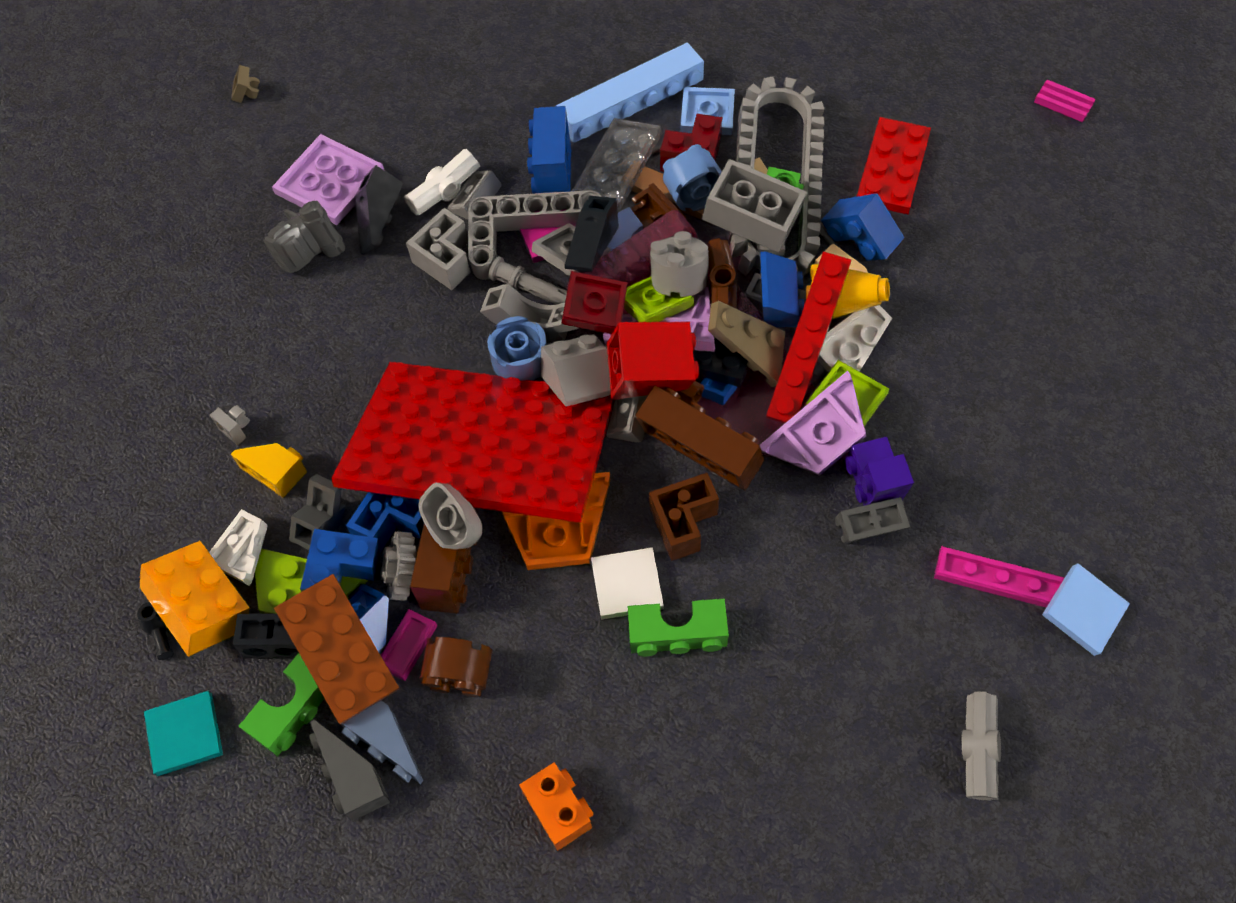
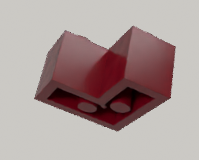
(705, 132)

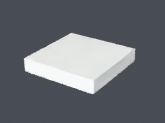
(626, 581)

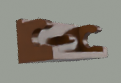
(653, 205)

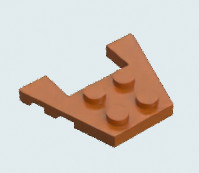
(560, 542)

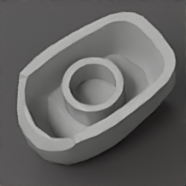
(449, 517)

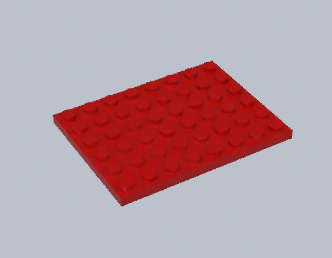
(483, 434)

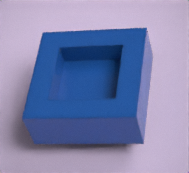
(717, 391)

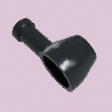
(155, 627)

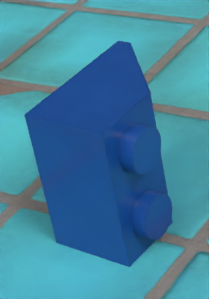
(780, 290)

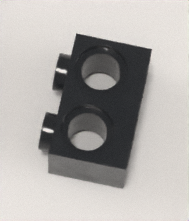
(262, 637)

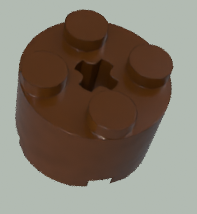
(455, 665)

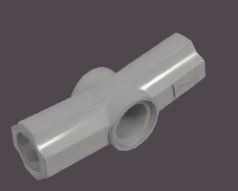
(981, 746)

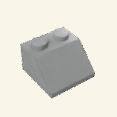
(576, 369)

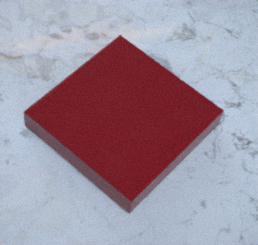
(594, 302)

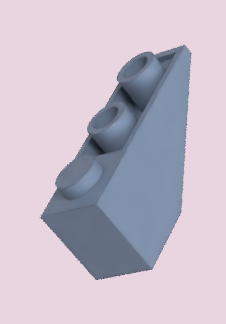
(383, 735)

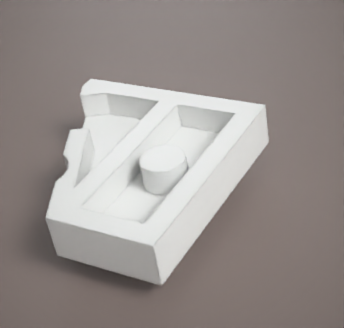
(240, 547)

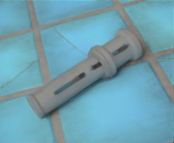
(520, 279)

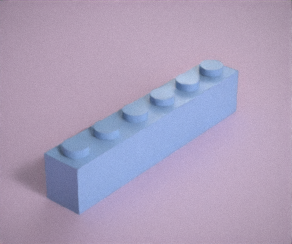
(633, 91)

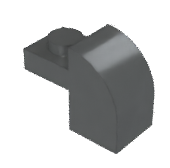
(321, 511)

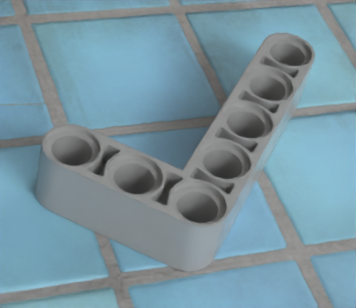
(522, 218)

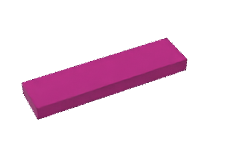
(996, 577)

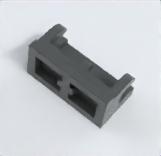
(872, 520)

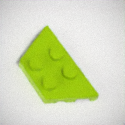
(280, 578)

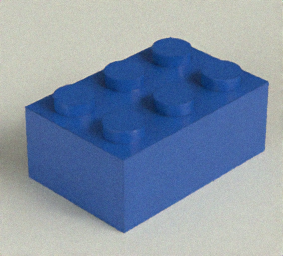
(549, 150)

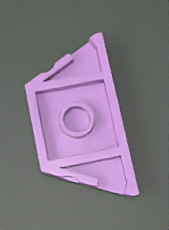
(820, 430)

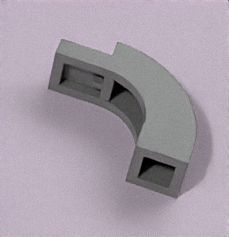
(506, 302)

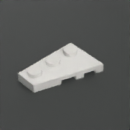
(854, 338)

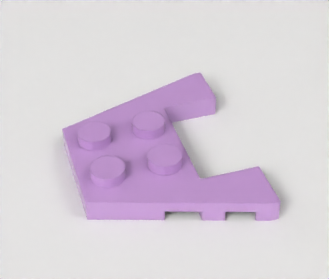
(696, 315)

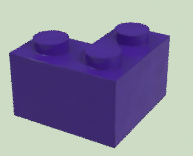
(878, 472)

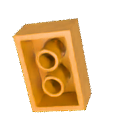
(192, 597)

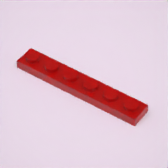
(809, 337)

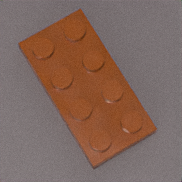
(336, 649)

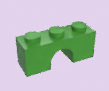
(652, 634)
(277, 726)

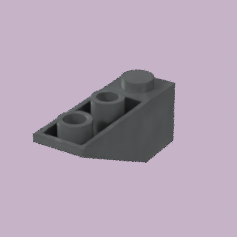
(354, 778)

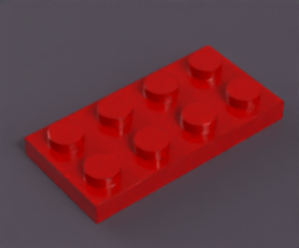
(894, 163)

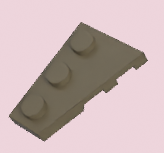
(752, 338)

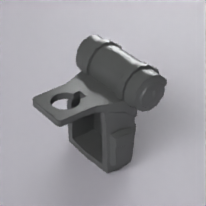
(303, 237)

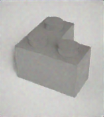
(438, 249)

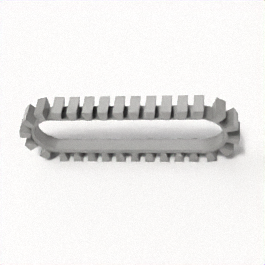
(811, 166)

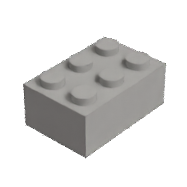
(753, 205)

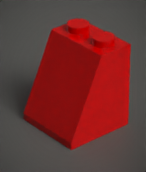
(650, 356)

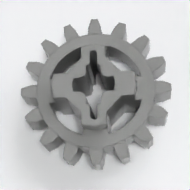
(399, 565)

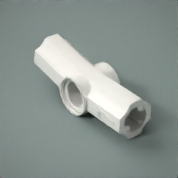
(442, 183)

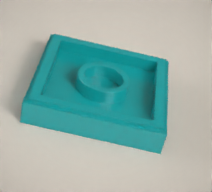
(183, 733)

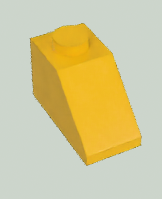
(272, 466)

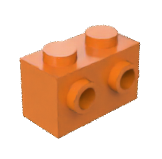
(557, 806)

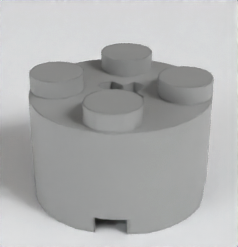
(679, 265)

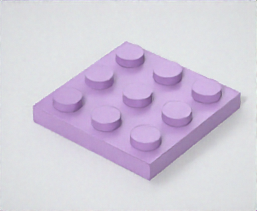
(327, 175)

